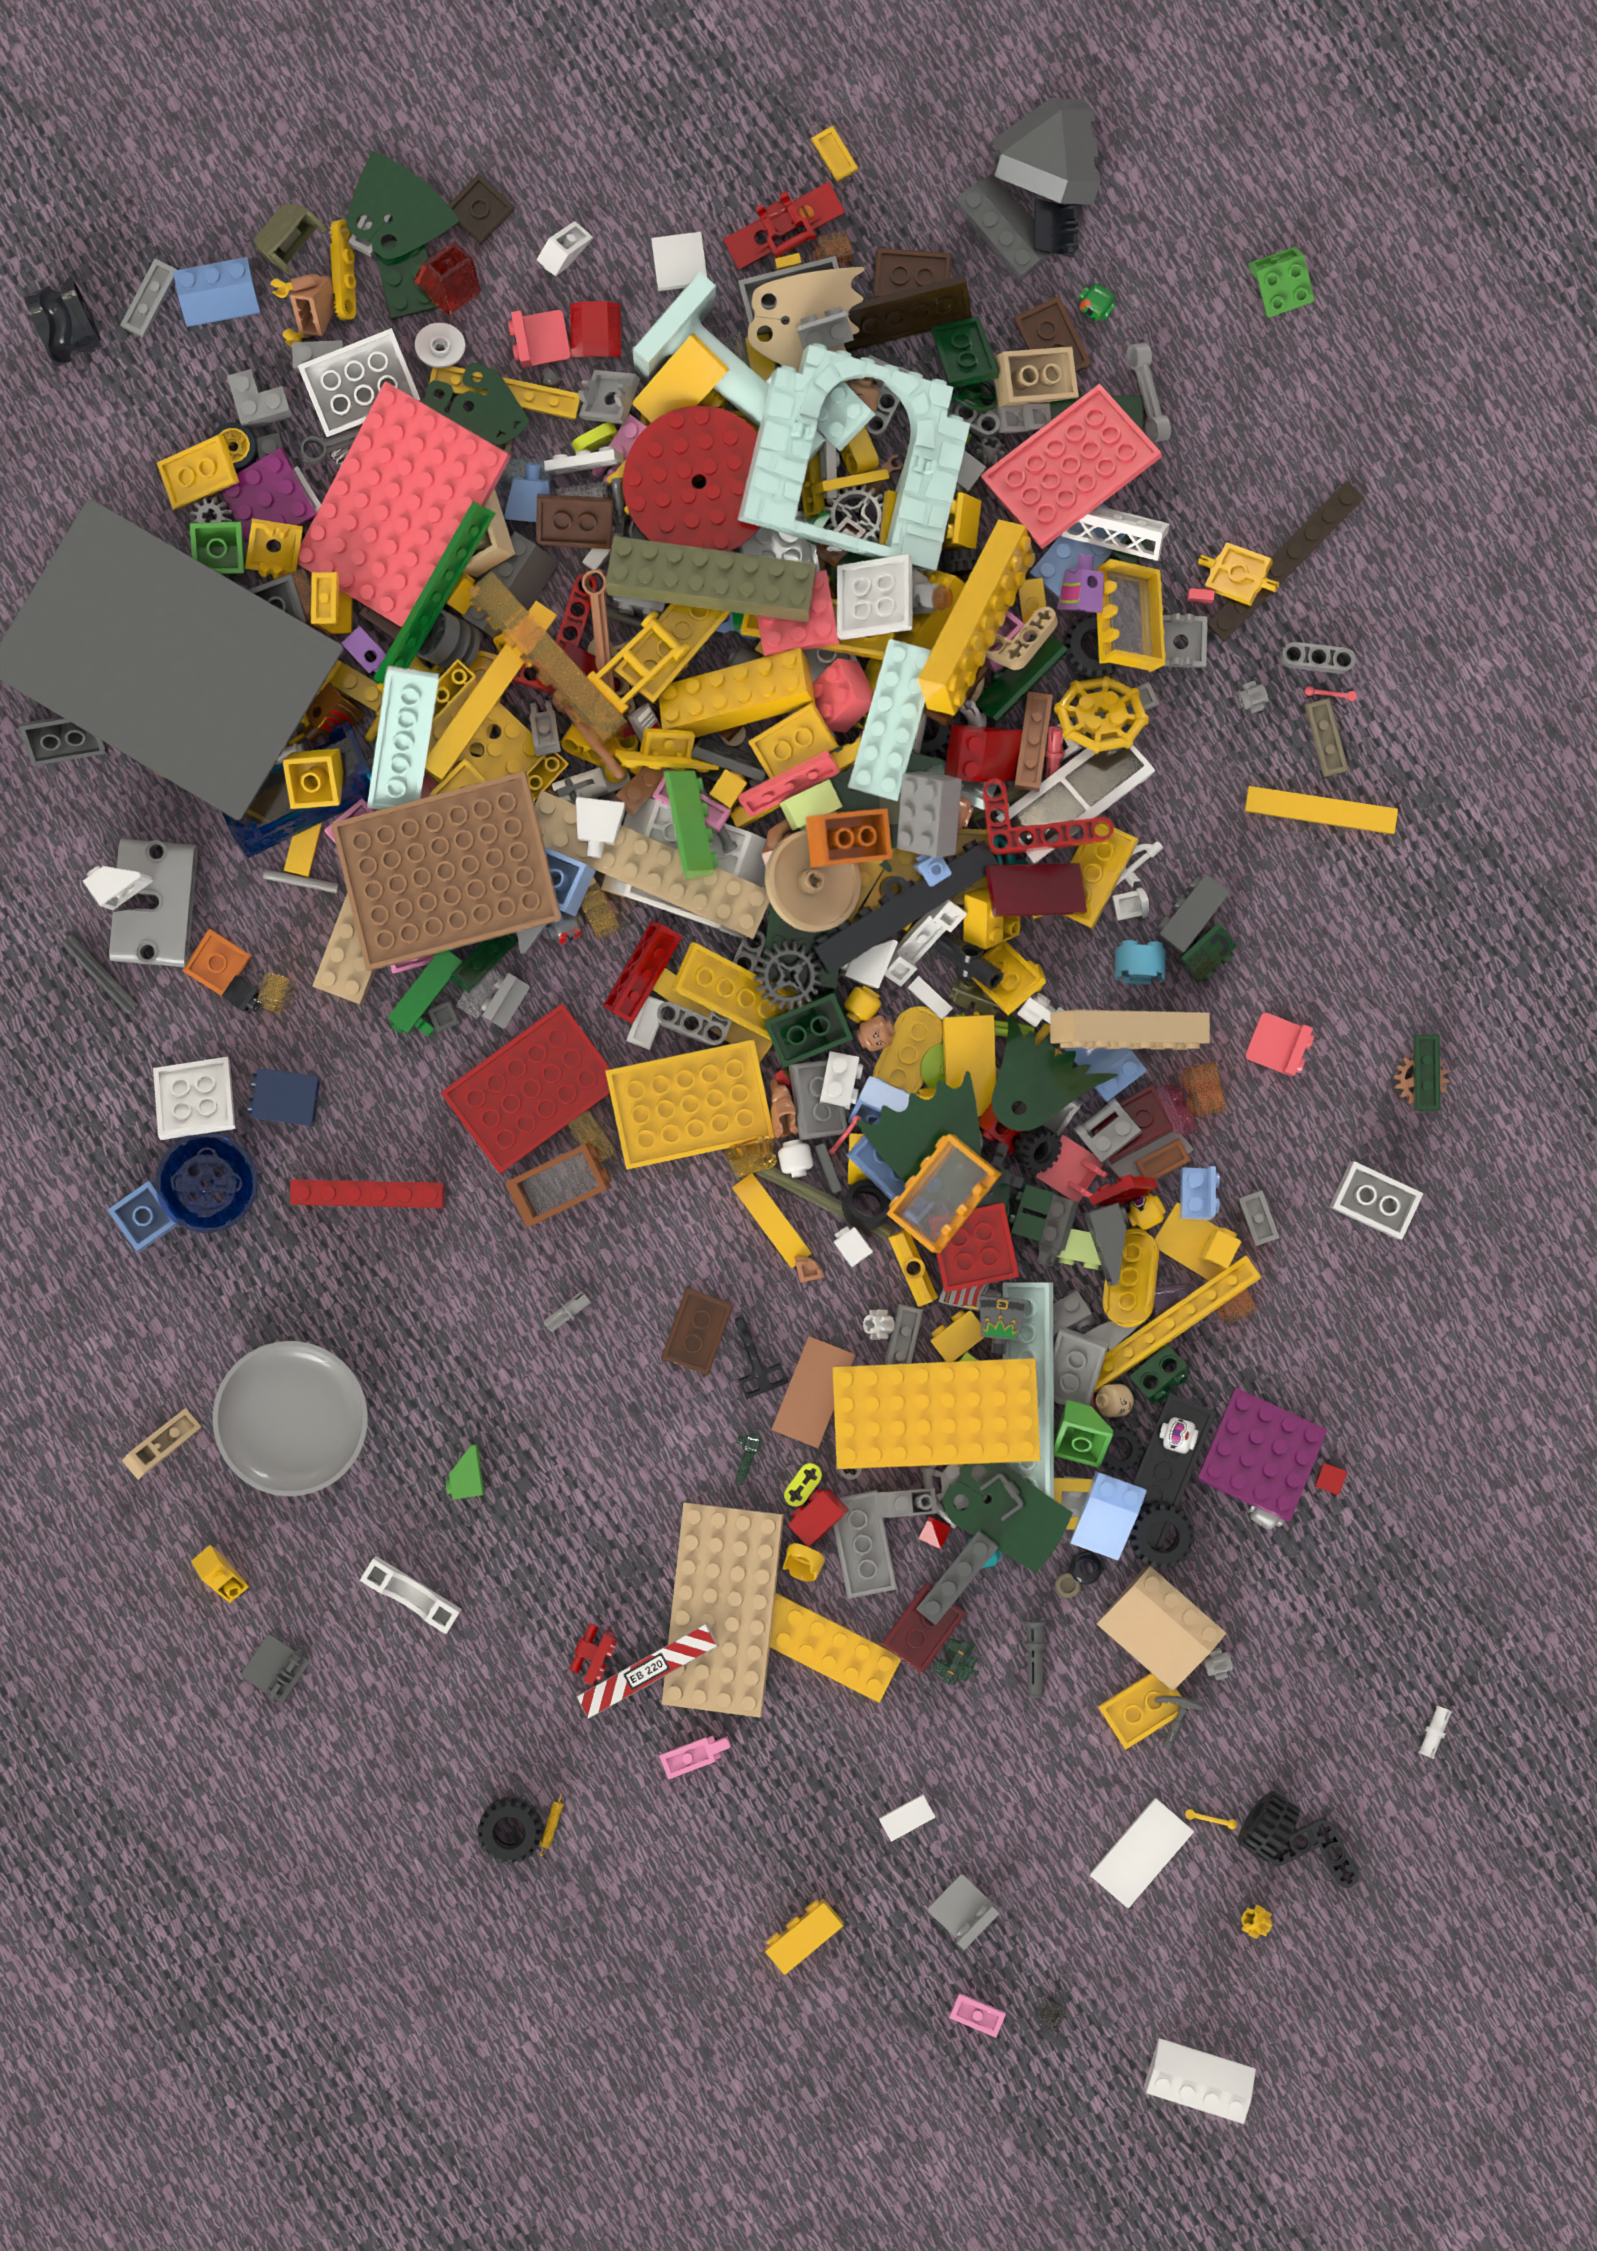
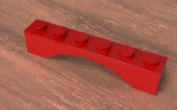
(367, 1193)

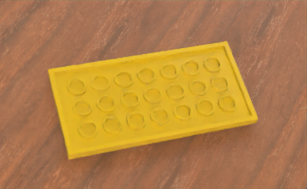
(936, 1413)

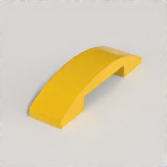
(771, 1219)

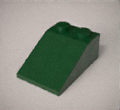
(809, 1028)

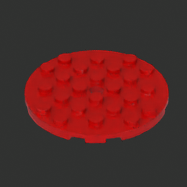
(667, 460)

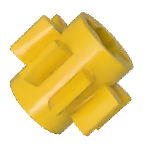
(1256, 1921)

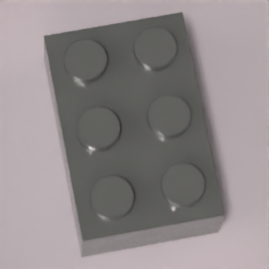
(1191, 913)

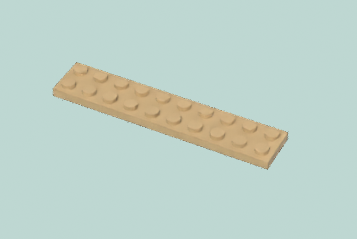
(656, 870)

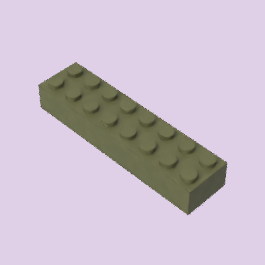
(711, 579)

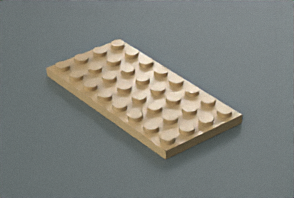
(729, 1582)

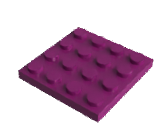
(1262, 1454)

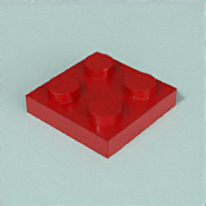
(1125, 1190)

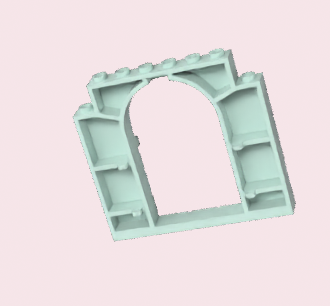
(786, 444)

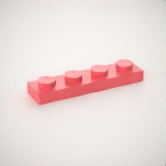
(789, 783)

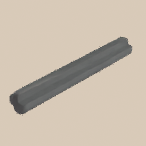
(100, 974)

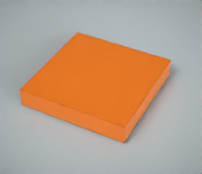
(216, 962)

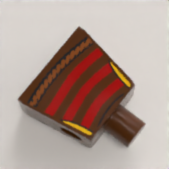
(331, 709)

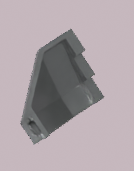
(1051, 152)

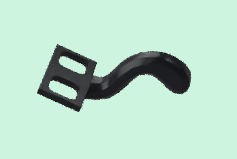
(759, 1370)

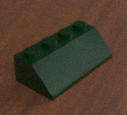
(1013, 685)

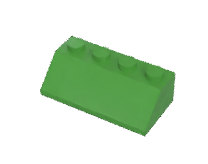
(689, 824)

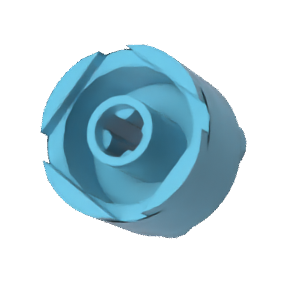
(1140, 962)

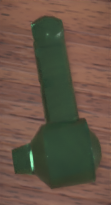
(751, 1445)

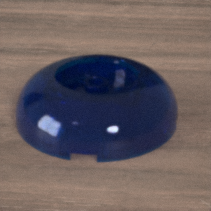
(206, 1153)

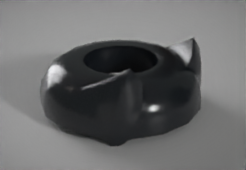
(1078, 1575)

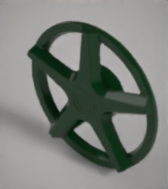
(974, 393)

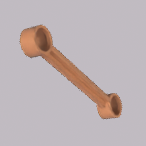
(600, 625)

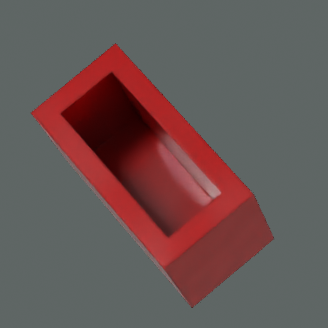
(818, 1516)

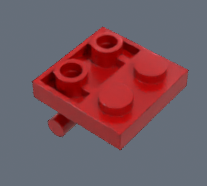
(594, 1653)

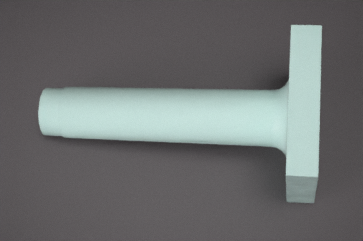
(684, 317)

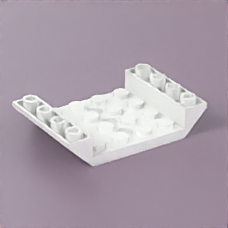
(656, 822)

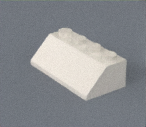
(1200, 2080)

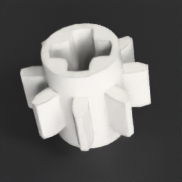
(878, 1324)

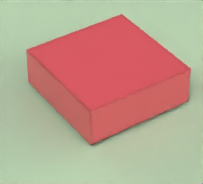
(1200, 596)

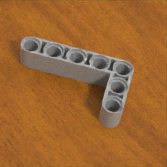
(886, 415)
(715, 1020)

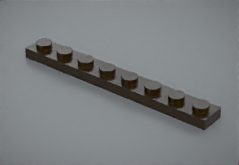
(1290, 556)

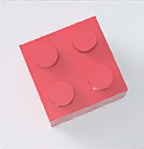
(842, 694)

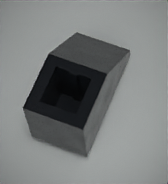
(242, 995)

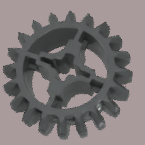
(796, 968)

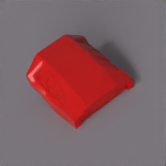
(595, 329)

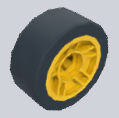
(247, 445)

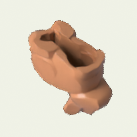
(782, 1111)

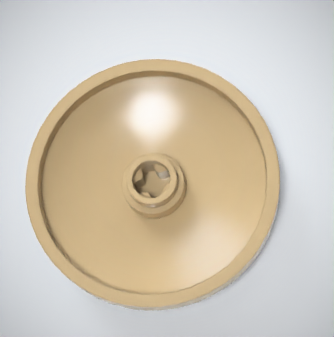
(807, 895)

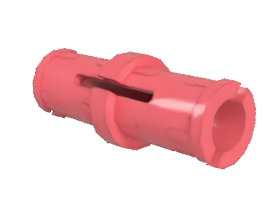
(1054, 750)

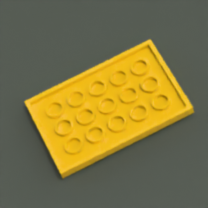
(689, 1103)

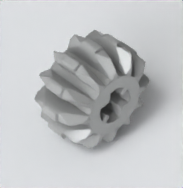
(209, 508)

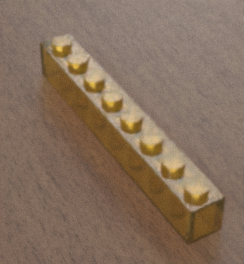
(547, 658)

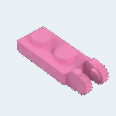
(622, 442)

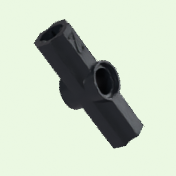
(969, 960)

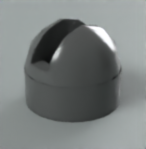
(549, 377)

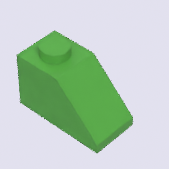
(466, 1476)

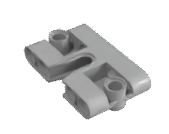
(170, 923)

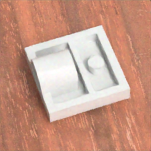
(1037, 1008)

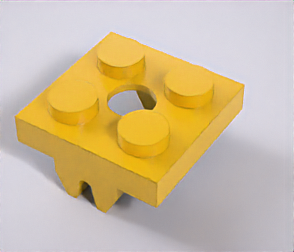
(268, 562)

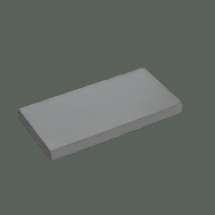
(864, 1547)

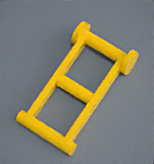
(677, 652)

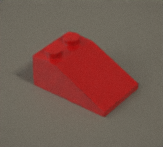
(983, 753)

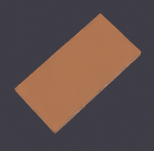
(811, 1393)

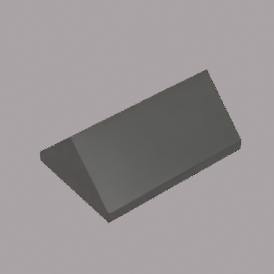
(58, 741)

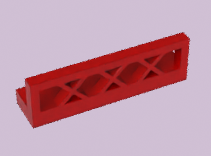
(642, 971)

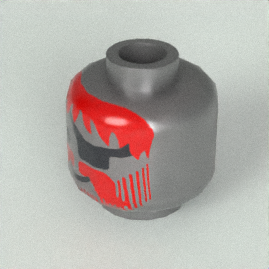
(566, 929)

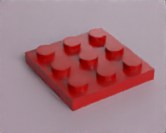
(979, 1251)

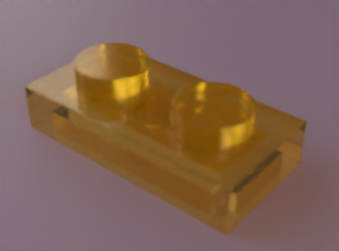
(588, 1130)

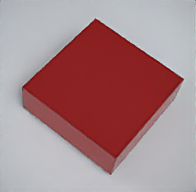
(1330, 1478)

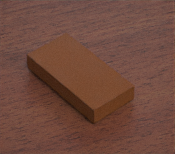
(1163, 1160)

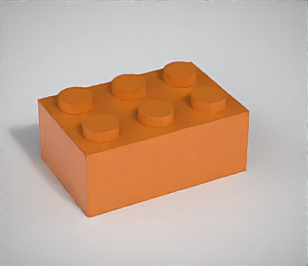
(849, 837)

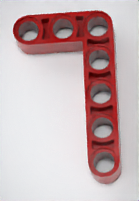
(568, 621)
(1036, 831)

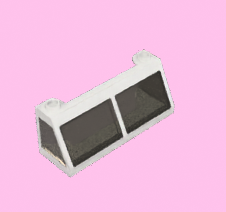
(1078, 792)

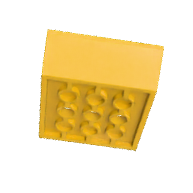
(501, 756)

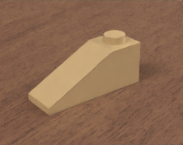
(161, 1443)

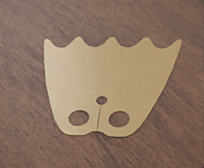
(799, 298)

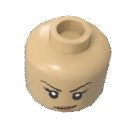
(1114, 1400)

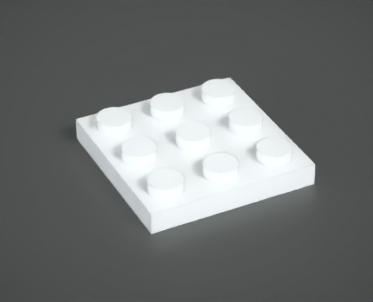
(782, 545)
(874, 597)
(194, 1098)

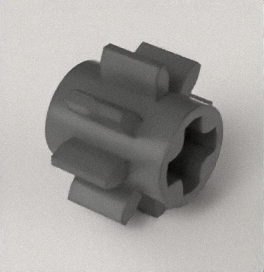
(989, 451)

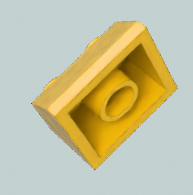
(314, 778)

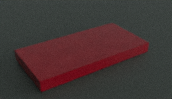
(1036, 889)

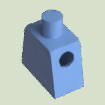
(523, 494)

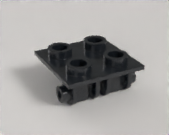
(1056, 227)

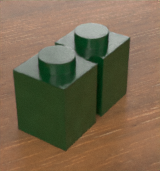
(1025, 1224)

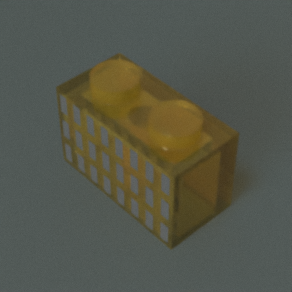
(276, 992)

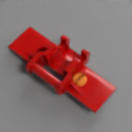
(781, 218)

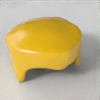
(803, 1562)

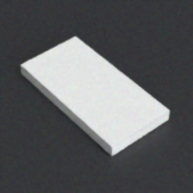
(1141, 1852)

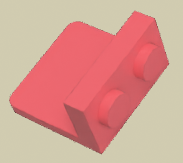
(539, 338)
(1279, 1044)

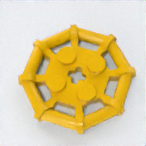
(1104, 702)

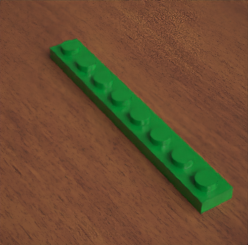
(437, 589)

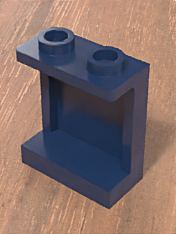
(284, 1097)

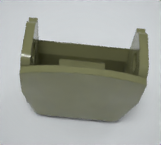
(286, 234)

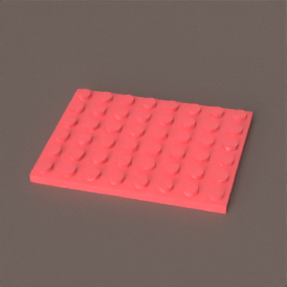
(398, 502)

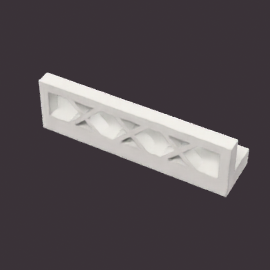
(1121, 523)

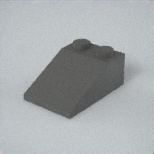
(283, 595)
(1108, 1234)

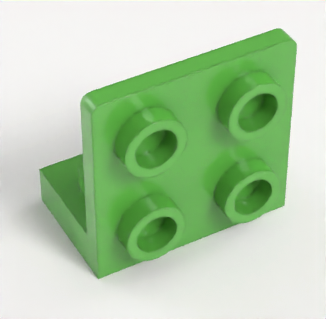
(1283, 281)

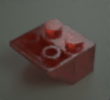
(449, 278)

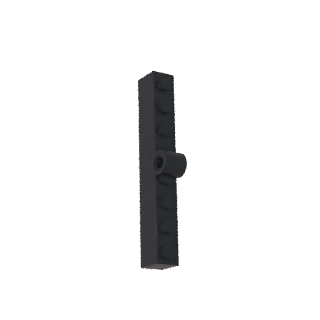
(902, 908)

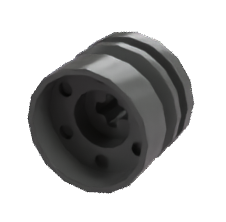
(449, 641)

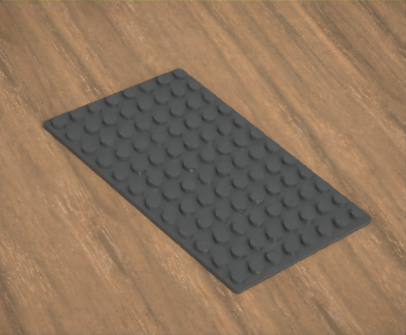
(165, 659)

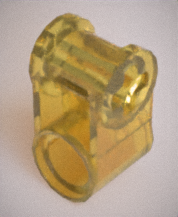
(750, 1157)

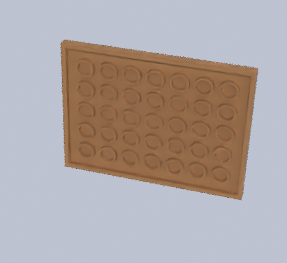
(446, 871)

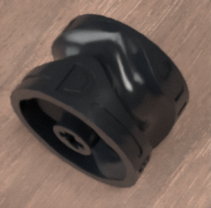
(63, 321)

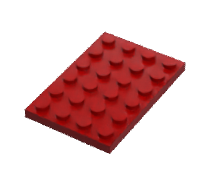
(530, 1088)

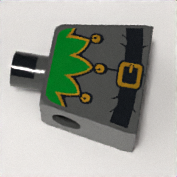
(1001, 1320)

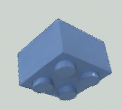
(142, 1217)

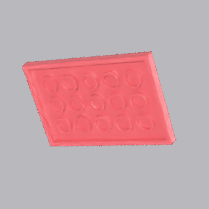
(1071, 466)

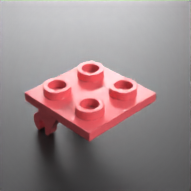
(1072, 1171)

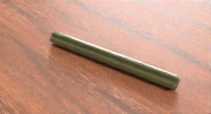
(816, 1196)

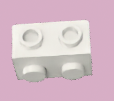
(840, 1080)

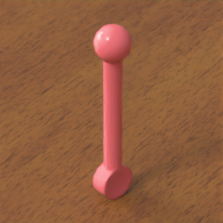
(1351, 696)
(844, 1135)

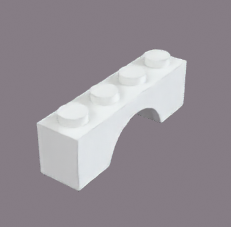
(414, 1595)

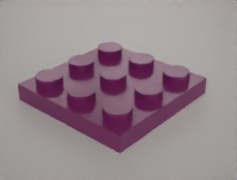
(269, 493)

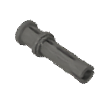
(1035, 1645)

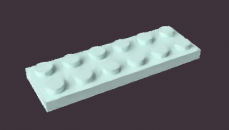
(891, 722)
(402, 737)

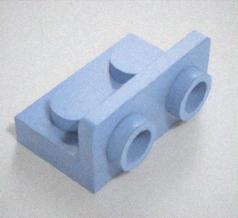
(1199, 1193)

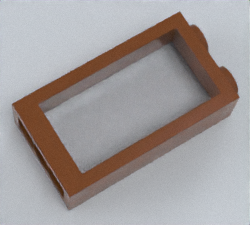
(559, 1184)

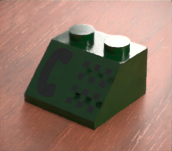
(1206, 953)

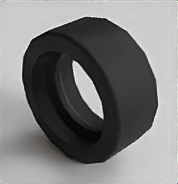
(857, 1219)

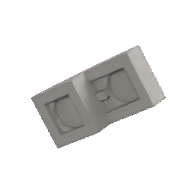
(1023, 418)

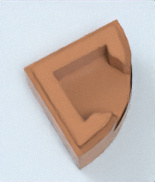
(808, 1269)

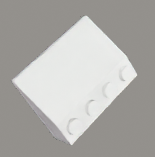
(350, 379)

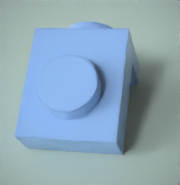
(931, 868)

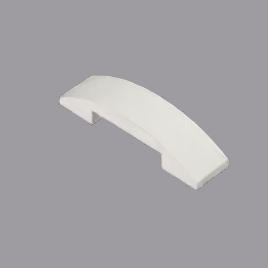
(921, 938)

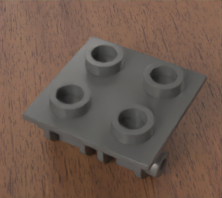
(275, 1668)

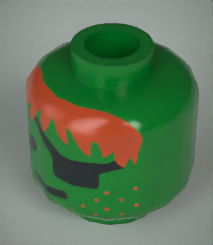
(1097, 302)

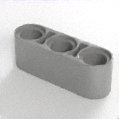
(1328, 652)

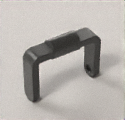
(1011, 1489)

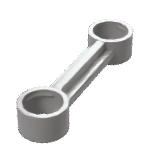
(1139, 359)

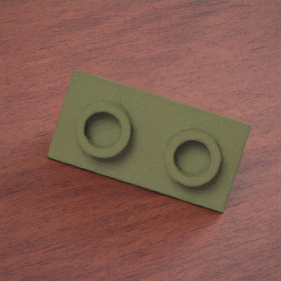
(964, 992)

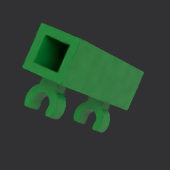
(423, 993)

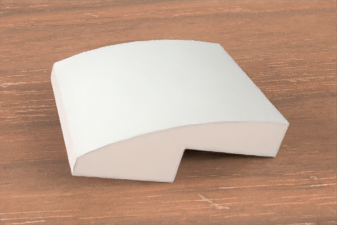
(678, 260)

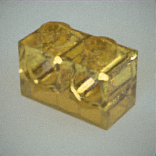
(599, 913)

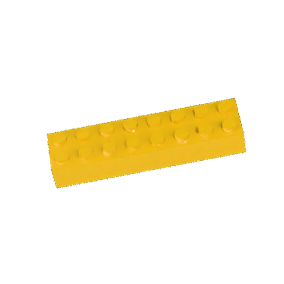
(976, 617)

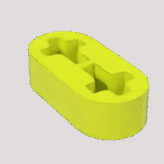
(595, 438)
(798, 1480)

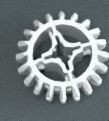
(847, 510)

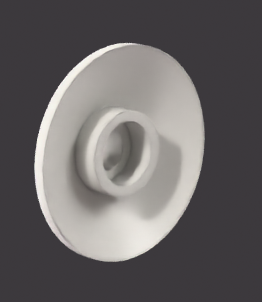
(439, 336)

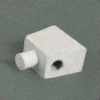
(598, 823)

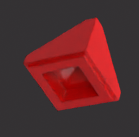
(934, 1532)

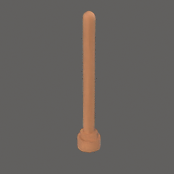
(598, 747)

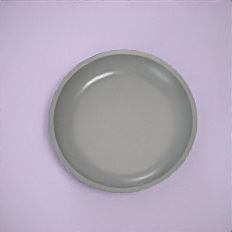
(290, 1418)

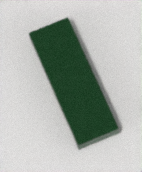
(482, 961)
(1426, 1072)

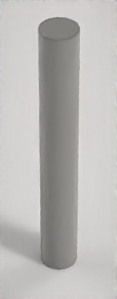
(301, 881)

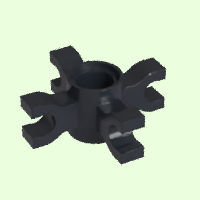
(997, 1160)

